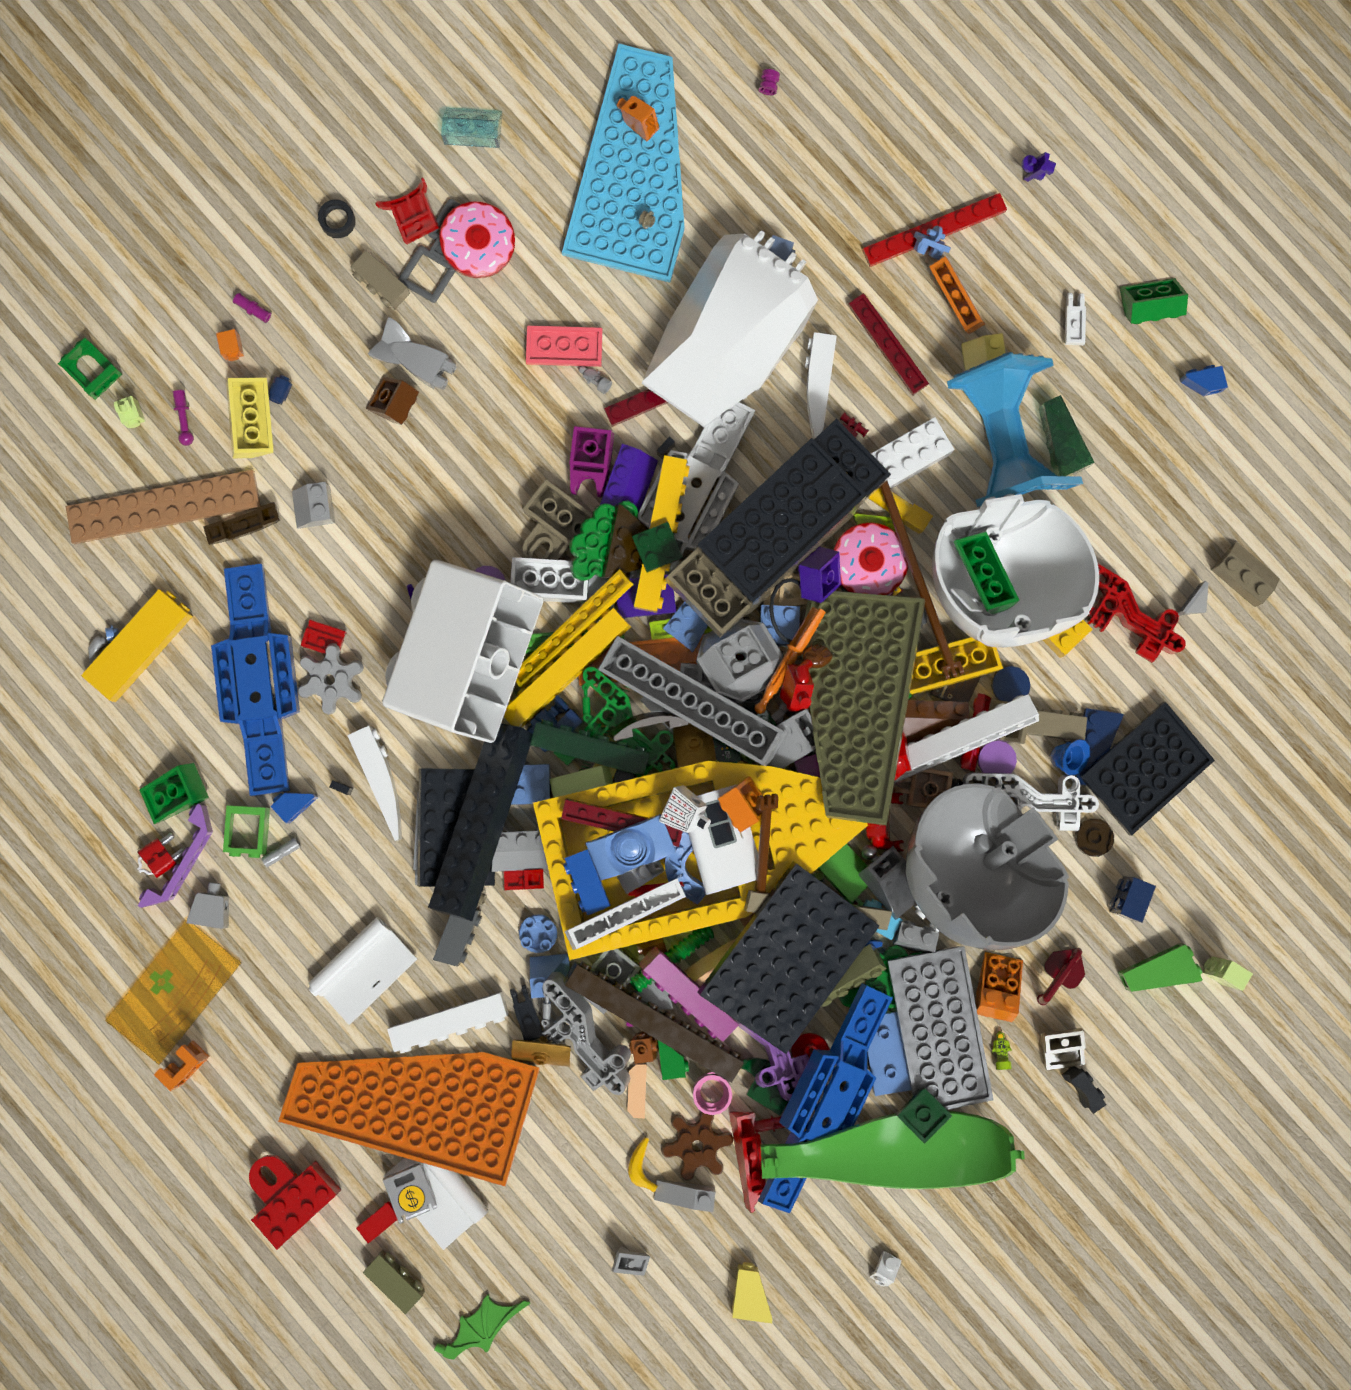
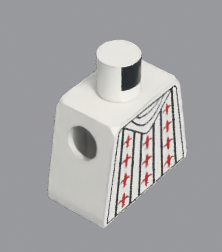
(684, 811)

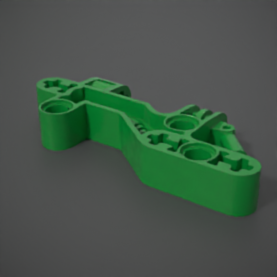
(622, 713)

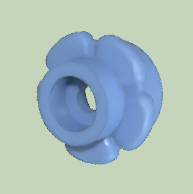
(111, 633)

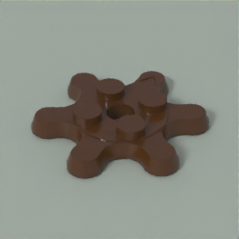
(691, 1158)

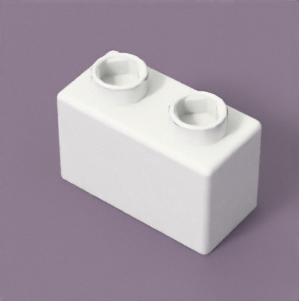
(461, 650)

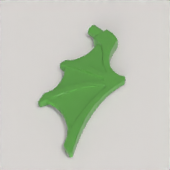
(480, 1327)

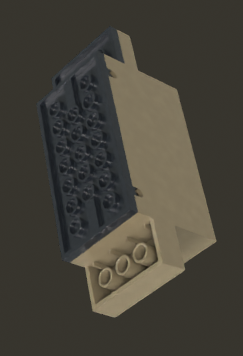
(777, 527)

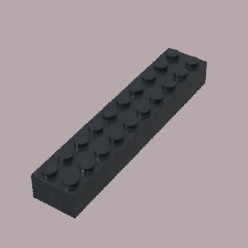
(481, 823)

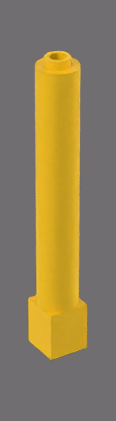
(911, 514)

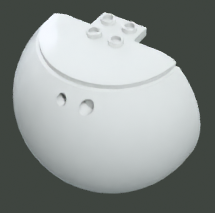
(1044, 559)

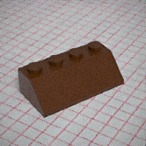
(931, 717)

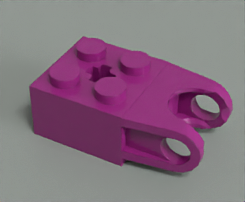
(590, 465)

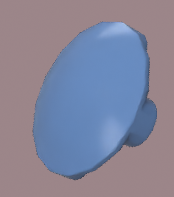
(538, 933)

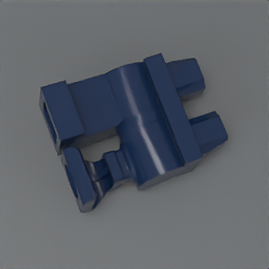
(570, 718)

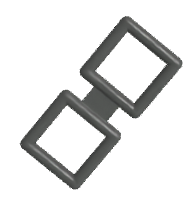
(436, 255)

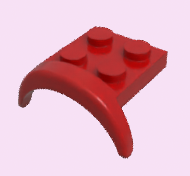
(412, 213)

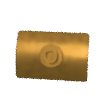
(693, 745)
(541, 1052)

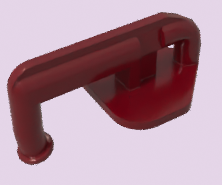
(1065, 969)

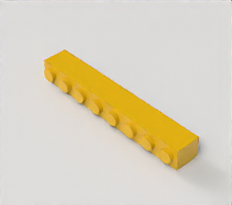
(665, 510)
(566, 668)

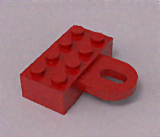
(291, 1199)

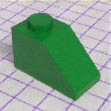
(672, 1063)

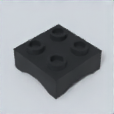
(1089, 1095)

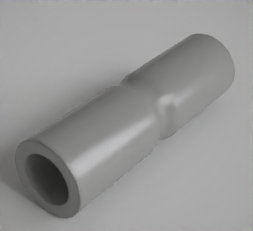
(282, 851)

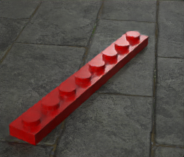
(950, 224)

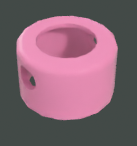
(712, 1108)

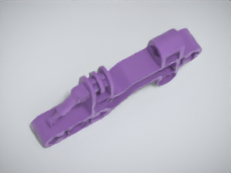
(782, 1066)

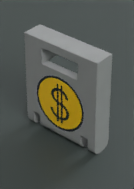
(411, 1197)

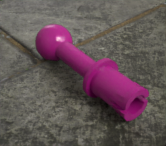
(185, 437)

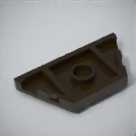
(621, 547)

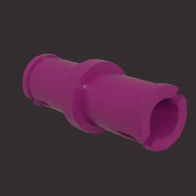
(252, 307)

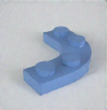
(676, 869)

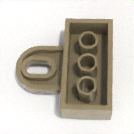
(556, 518)

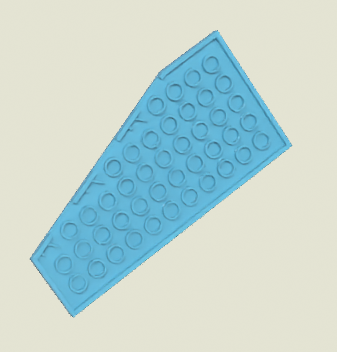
(632, 176)

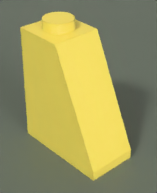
(749, 1295)

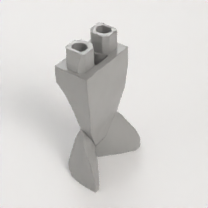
(420, 360)

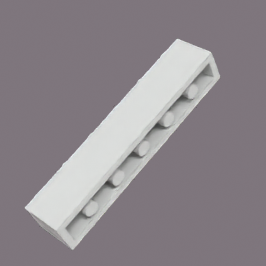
(448, 1021)

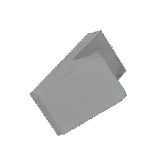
(630, 1262)

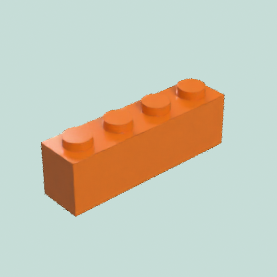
(957, 295)

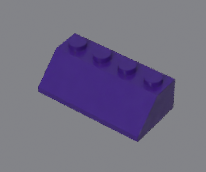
(630, 477)

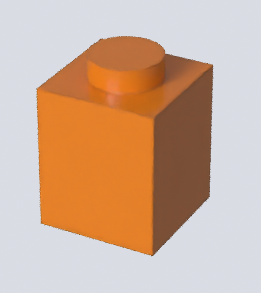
(230, 345)

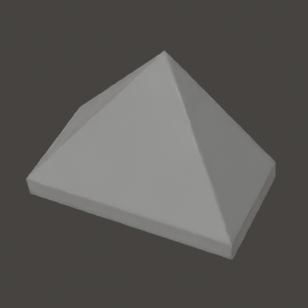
(1197, 601)

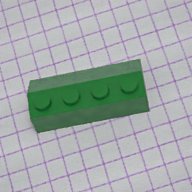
(987, 572)

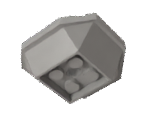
(737, 678)

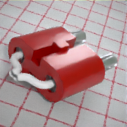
(157, 856)

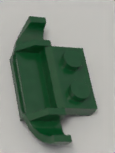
(765, 1096)

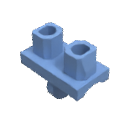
(933, 240)

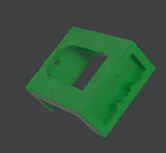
(100, 383)

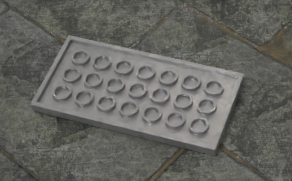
(940, 1026)

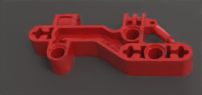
(1125, 607)

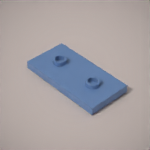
(888, 1058)

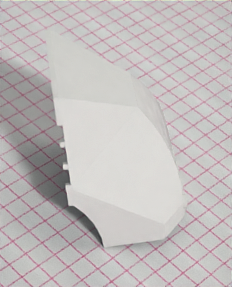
(730, 328)

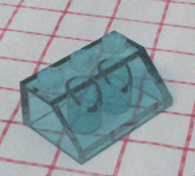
(471, 127)

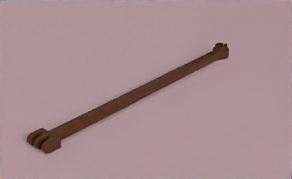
(921, 585)
(765, 805)

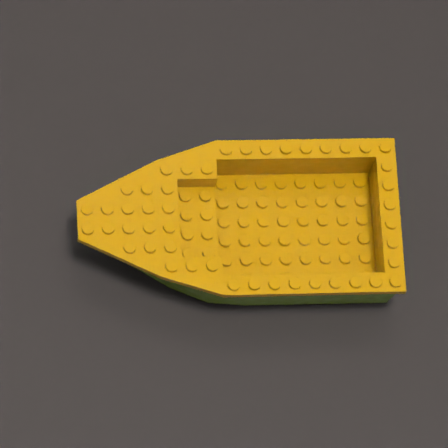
(797, 834)

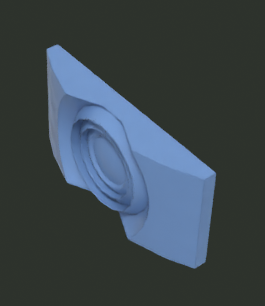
(630, 847)

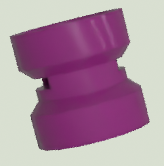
(769, 80)

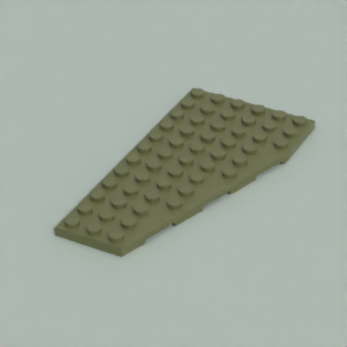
(862, 699)

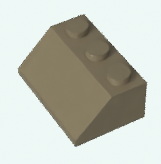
(1246, 575)

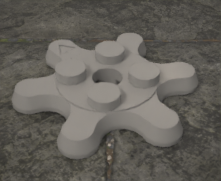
(343, 677)

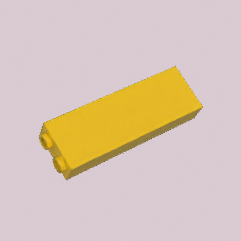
(137, 645)

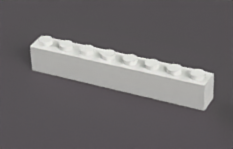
(970, 734)

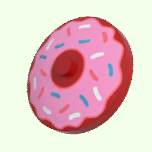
(477, 239)
(871, 559)

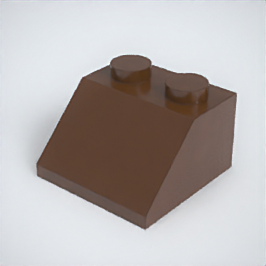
(393, 400)

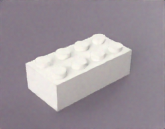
(914, 452)

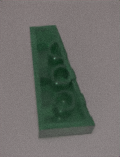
(1065, 444)

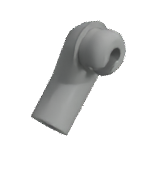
(95, 646)

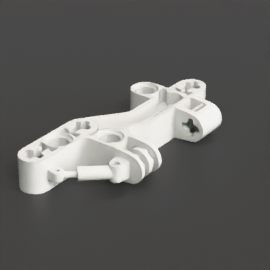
(1064, 802)

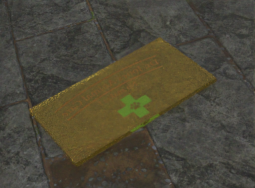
(173, 992)

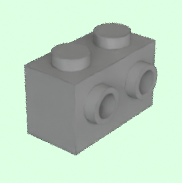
(915, 937)

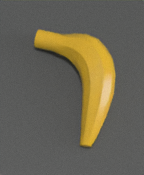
(635, 1167)

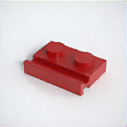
(319, 636)

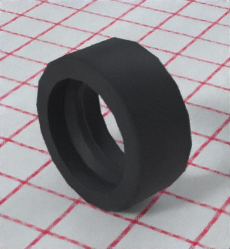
(332, 205)

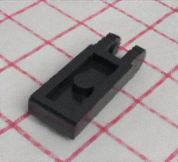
(526, 1015)

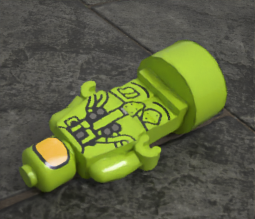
(1001, 1047)

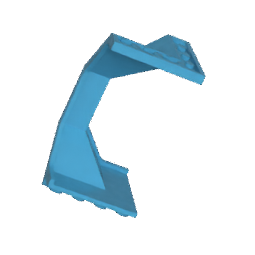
(996, 393)

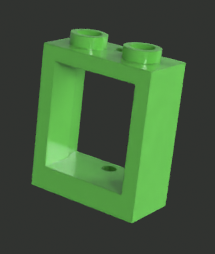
(262, 834)

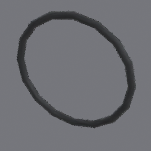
(772, 604)

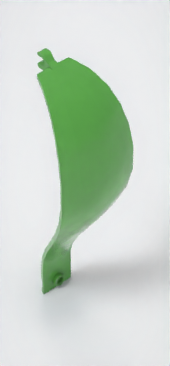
(890, 1155)

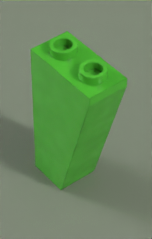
(1163, 969)

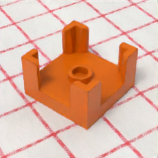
(175, 1076)

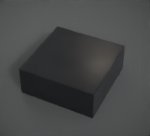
(665, 448)
(341, 787)

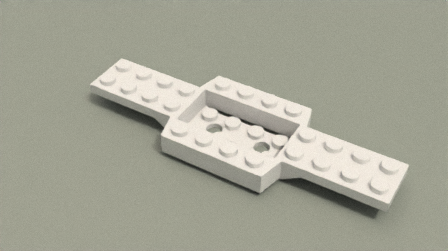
(707, 462)

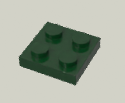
(657, 547)
(923, 1115)

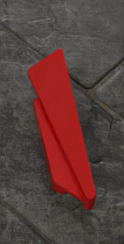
(748, 1155)

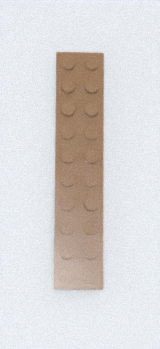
(163, 507)

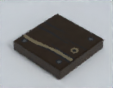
(957, 692)

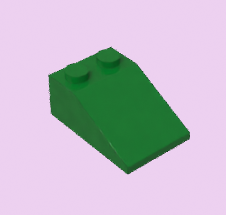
(173, 792)

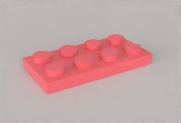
(564, 346)

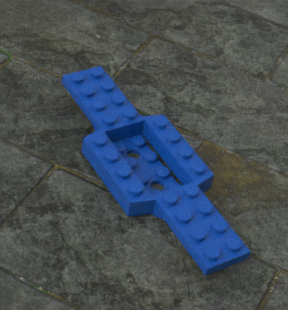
(237, 679)
(841, 1106)

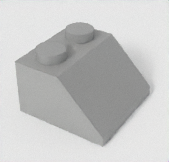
(313, 505)

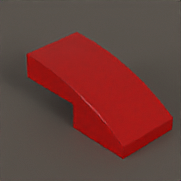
(523, 879)
(377, 1222)

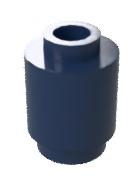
(279, 389)

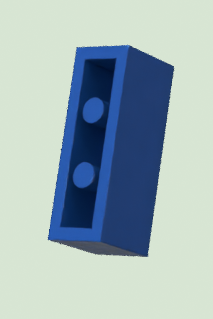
(586, 882)

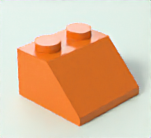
(741, 804)

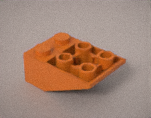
(999, 987)

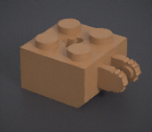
(916, 792)

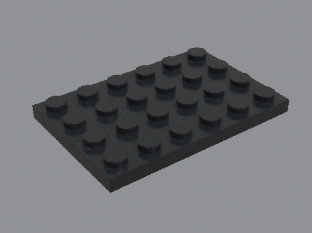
(1147, 768)
(438, 811)

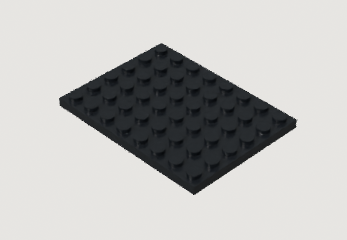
(788, 958)

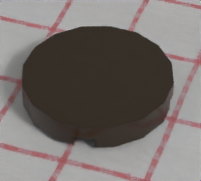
(1094, 837)

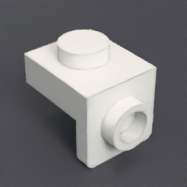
(886, 1269)

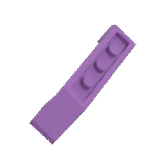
(199, 817)

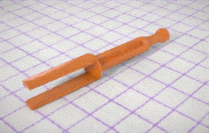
(795, 649)

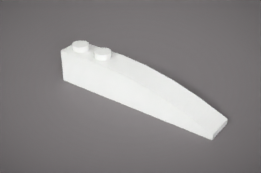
(818, 378)
(378, 773)
(624, 914)

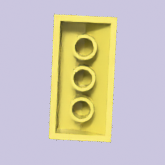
(249, 417)

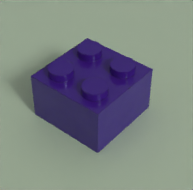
(820, 574)

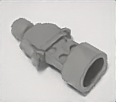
(591, 375)

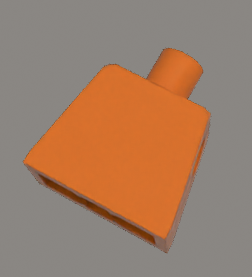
(639, 116)

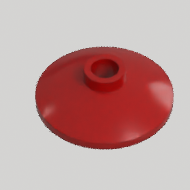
(806, 1041)

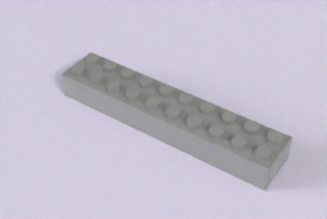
(693, 701)

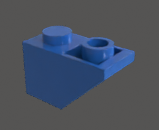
(1207, 381)

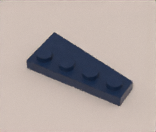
(1099, 734)

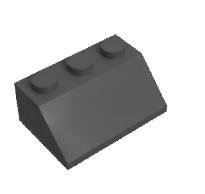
(455, 940)

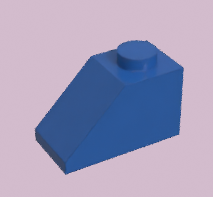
(291, 805)

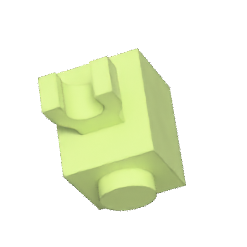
(129, 412)

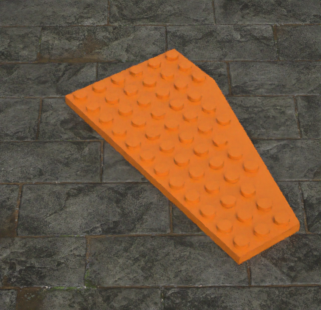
(426, 1108)

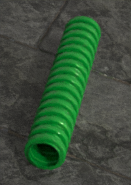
(678, 952)

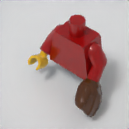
(797, 682)

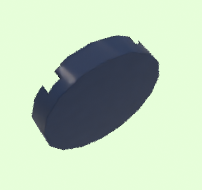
(1010, 683)

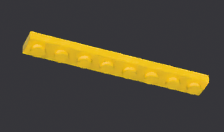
(573, 627)

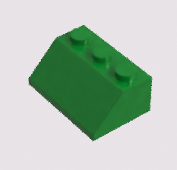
(1154, 301)

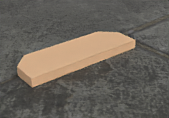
(637, 1091)

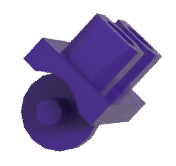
(1038, 166)

